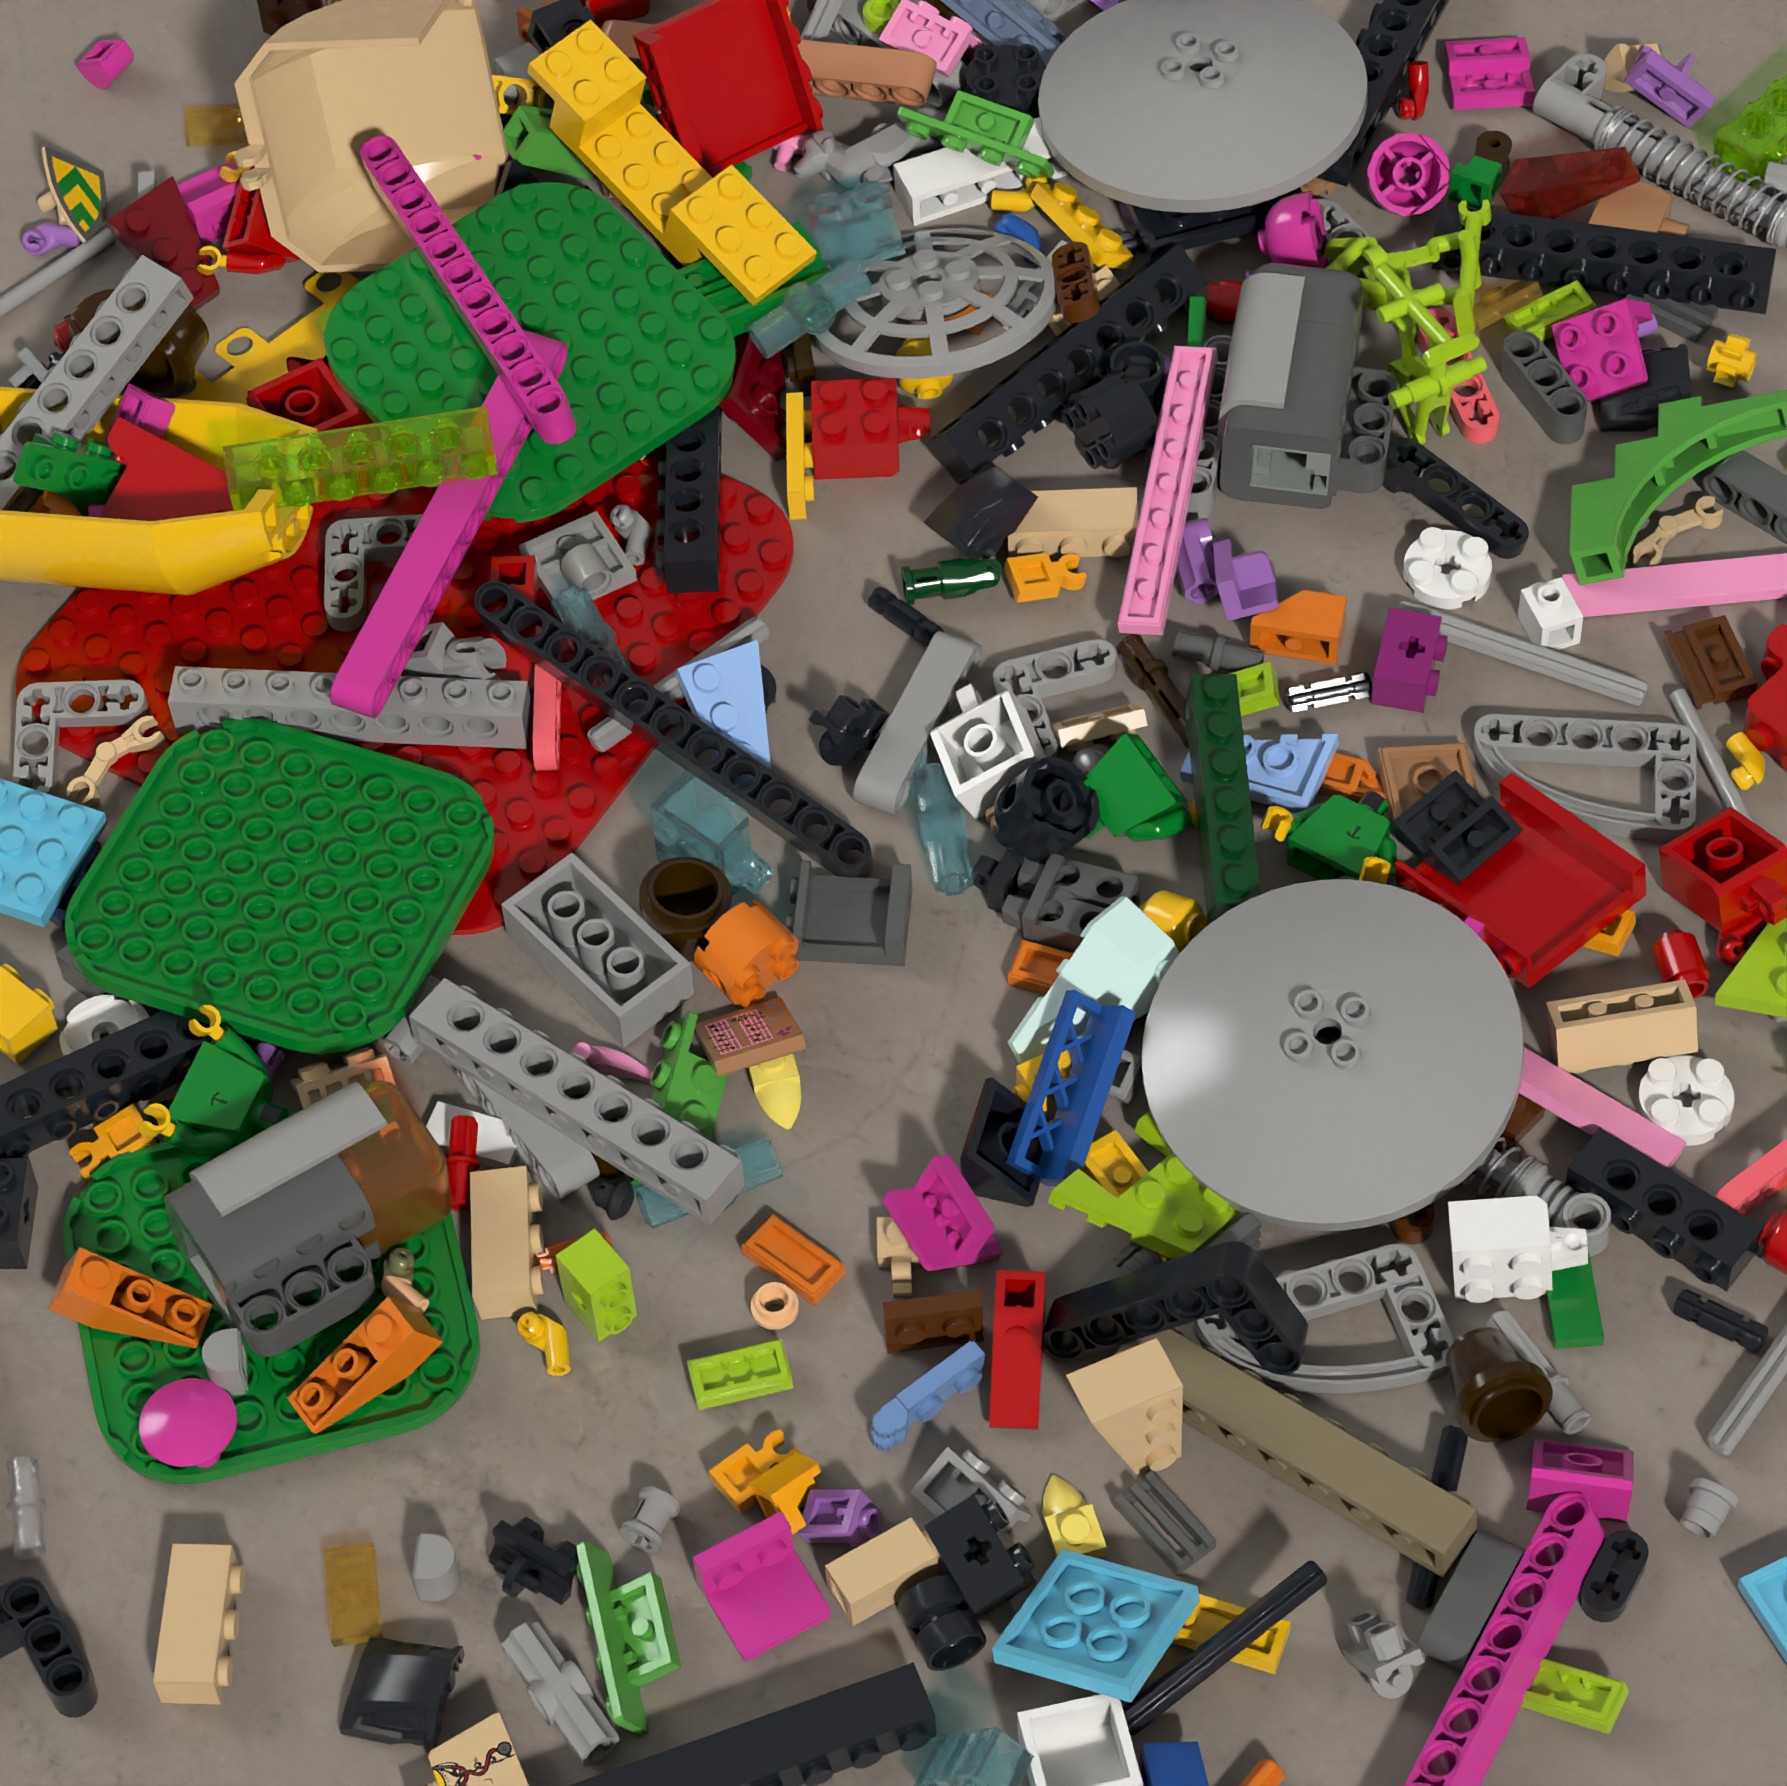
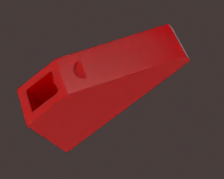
(522, 576)
(1017, 1349)

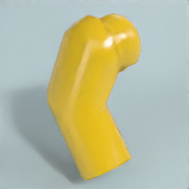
(1016, 200)
(1750, 759)
(549, 1338)

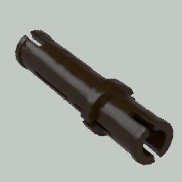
(1152, 676)

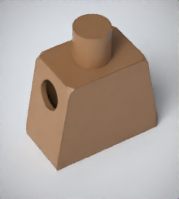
(1639, 209)

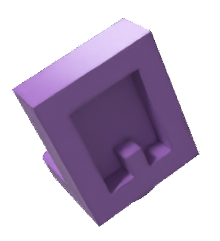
(840, 1517)

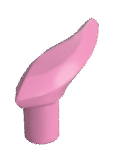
(789, 148)
(612, 1062)

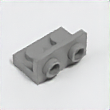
(959, 1476)

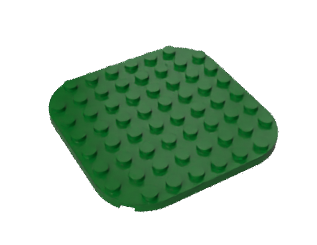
(569, 267)
(281, 885)
(127, 1222)

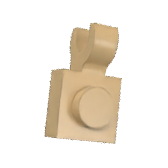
(895, 1253)

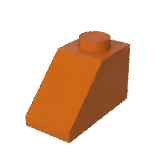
(1302, 627)

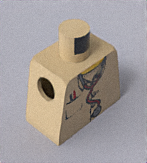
(477, 1758)

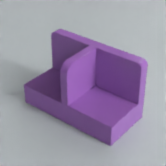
(1670, 86)
(1244, 581)

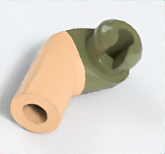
(398, 1279)

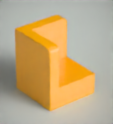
(787, 1488)

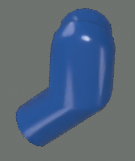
(1019, 228)

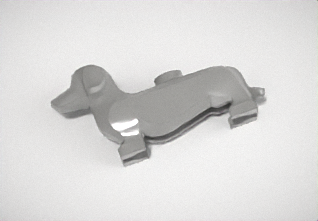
(865, 160)

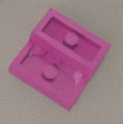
(1489, 73)

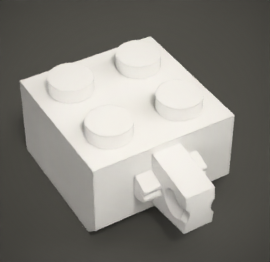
(985, 747)
(1509, 1248)

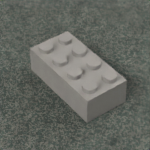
(598, 949)

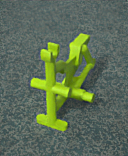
(1350, 258)
(1425, 378)

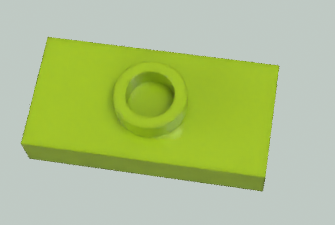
(1549, 310)
(740, 1374)
(1576, 1696)

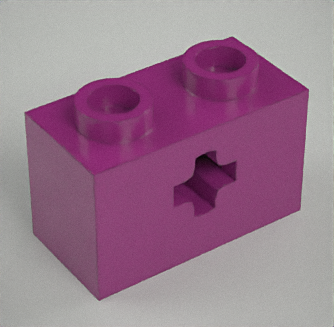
(1407, 660)

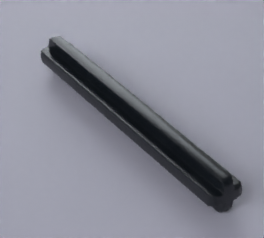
(1223, 1646)

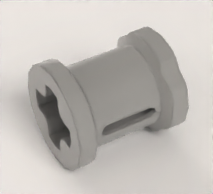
(650, 1519)

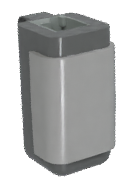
(1293, 401)

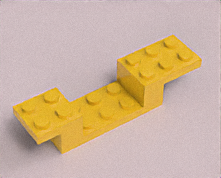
(655, 177)

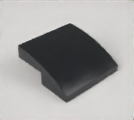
(1455, 828)

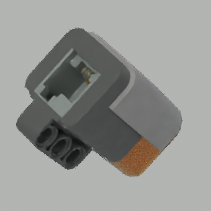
(307, 1210)

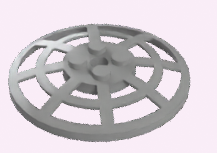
(939, 286)

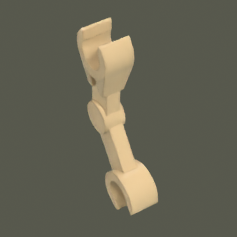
(1669, 526)
(108, 753)

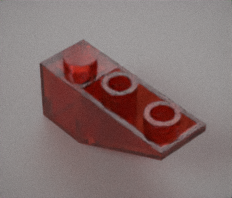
(1567, 181)

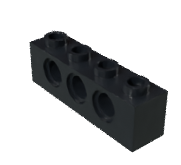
(1690, 1210)

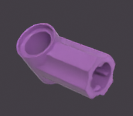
(1196, 562)

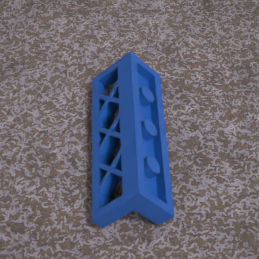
(1077, 1096)

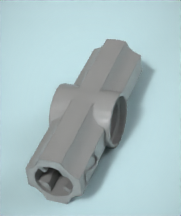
(560, 1693)

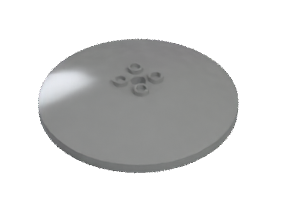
(1259, 120)
(1349, 1125)

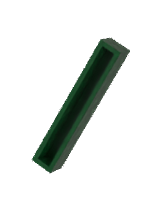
(1221, 793)

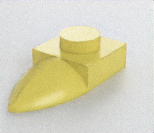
(778, 1089)
(1071, 1521)

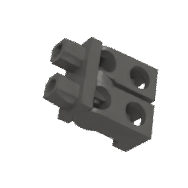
(1064, 899)

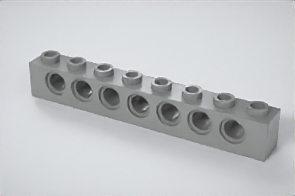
(111, 366)
(415, 713)
(700, 1190)

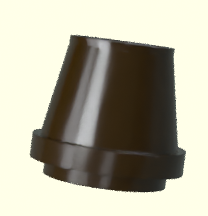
(173, 361)
(683, 901)
(1495, 1387)

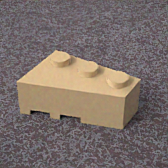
(1135, 1405)

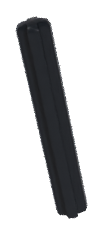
(1446, 1476)

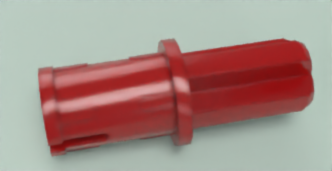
(462, 1159)

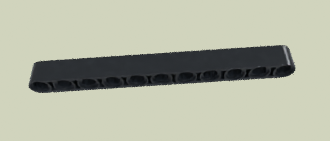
(662, 712)

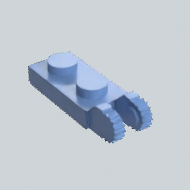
(927, 1396)

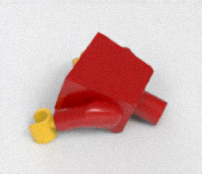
(247, 234)

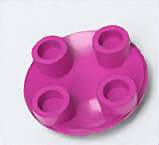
(188, 1423)

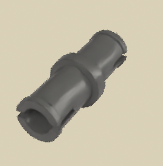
(1215, 651)

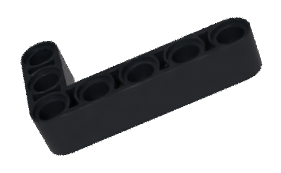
(1178, 1292)
(35, 1630)

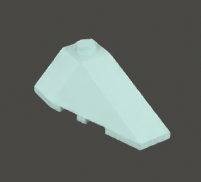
(1114, 965)

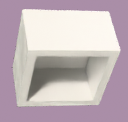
(1079, 1744)

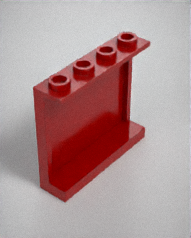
(729, 79)
(1542, 889)

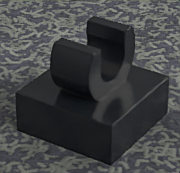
(998, 877)

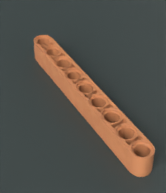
(835, 68)

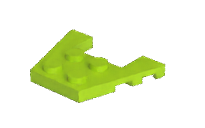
(1160, 1210)

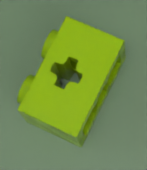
(597, 1285)

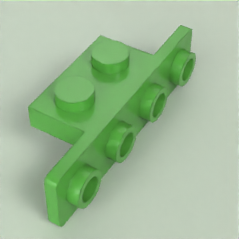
(984, 128)
(684, 1082)
(630, 1632)

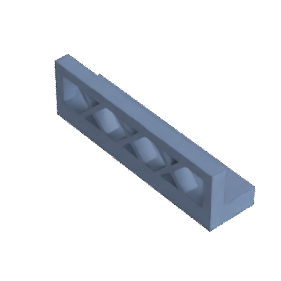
(1010, 24)

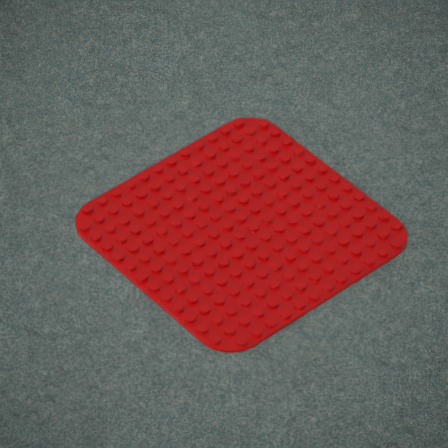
(281, 624)

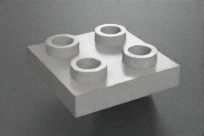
(581, 556)

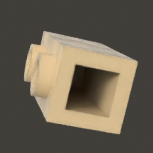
(881, 1570)

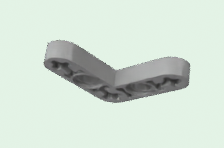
(363, 548)
(1034, 685)
(58, 714)

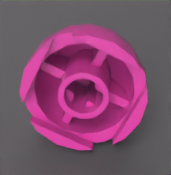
(1408, 174)
(1295, 232)

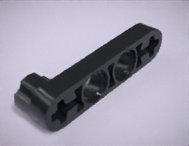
(1403, 472)

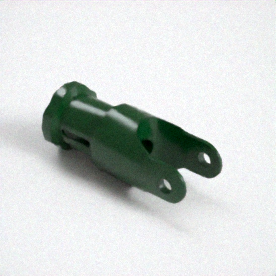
(950, 579)

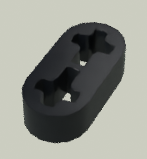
(1604, 1571)

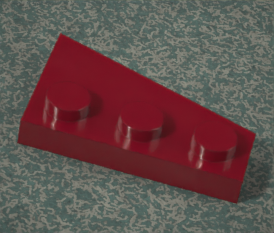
(164, 233)
(755, 396)

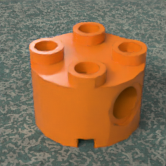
(747, 953)

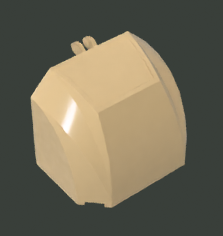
(360, 75)

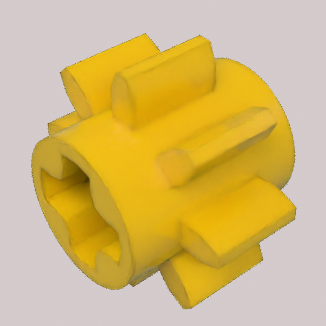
(1732, 361)

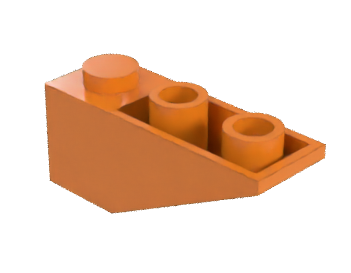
(127, 1302)
(367, 1363)

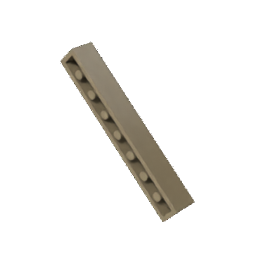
(1318, 1456)

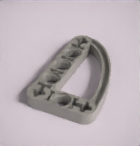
(1624, 823)
(1334, 1298)

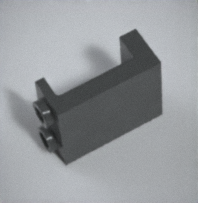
(851, 917)

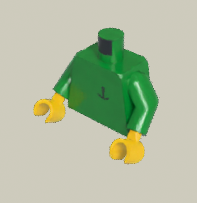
(1338, 838)
(220, 1097)

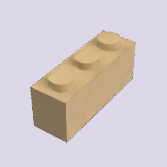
(1078, 523)
(1622, 1027)
(505, 1242)
(198, 1624)

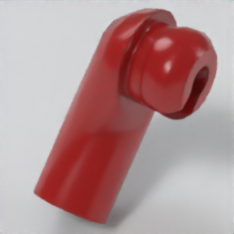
(1418, 89)
(1732, 943)

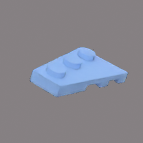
(730, 699)
(1284, 770)

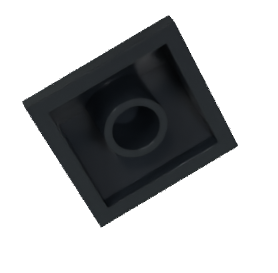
(989, 1145)

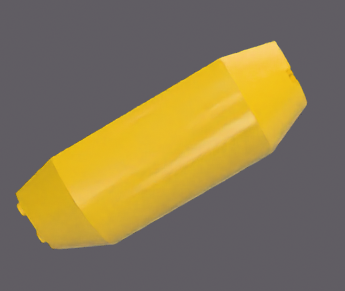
(166, 554)

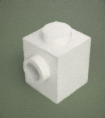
(1550, 615)

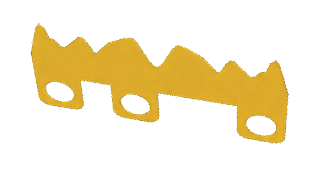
(268, 360)

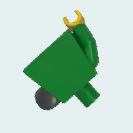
(1134, 791)

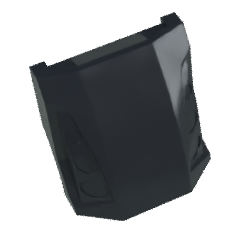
(1638, 406)
(982, 512)
(400, 1692)

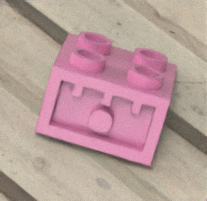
(924, 31)

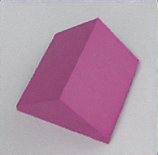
(1594, 1471)

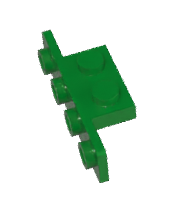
(69, 467)

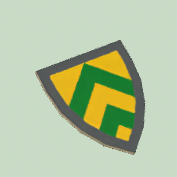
(76, 192)

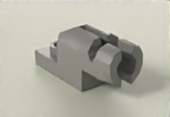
(447, 657)

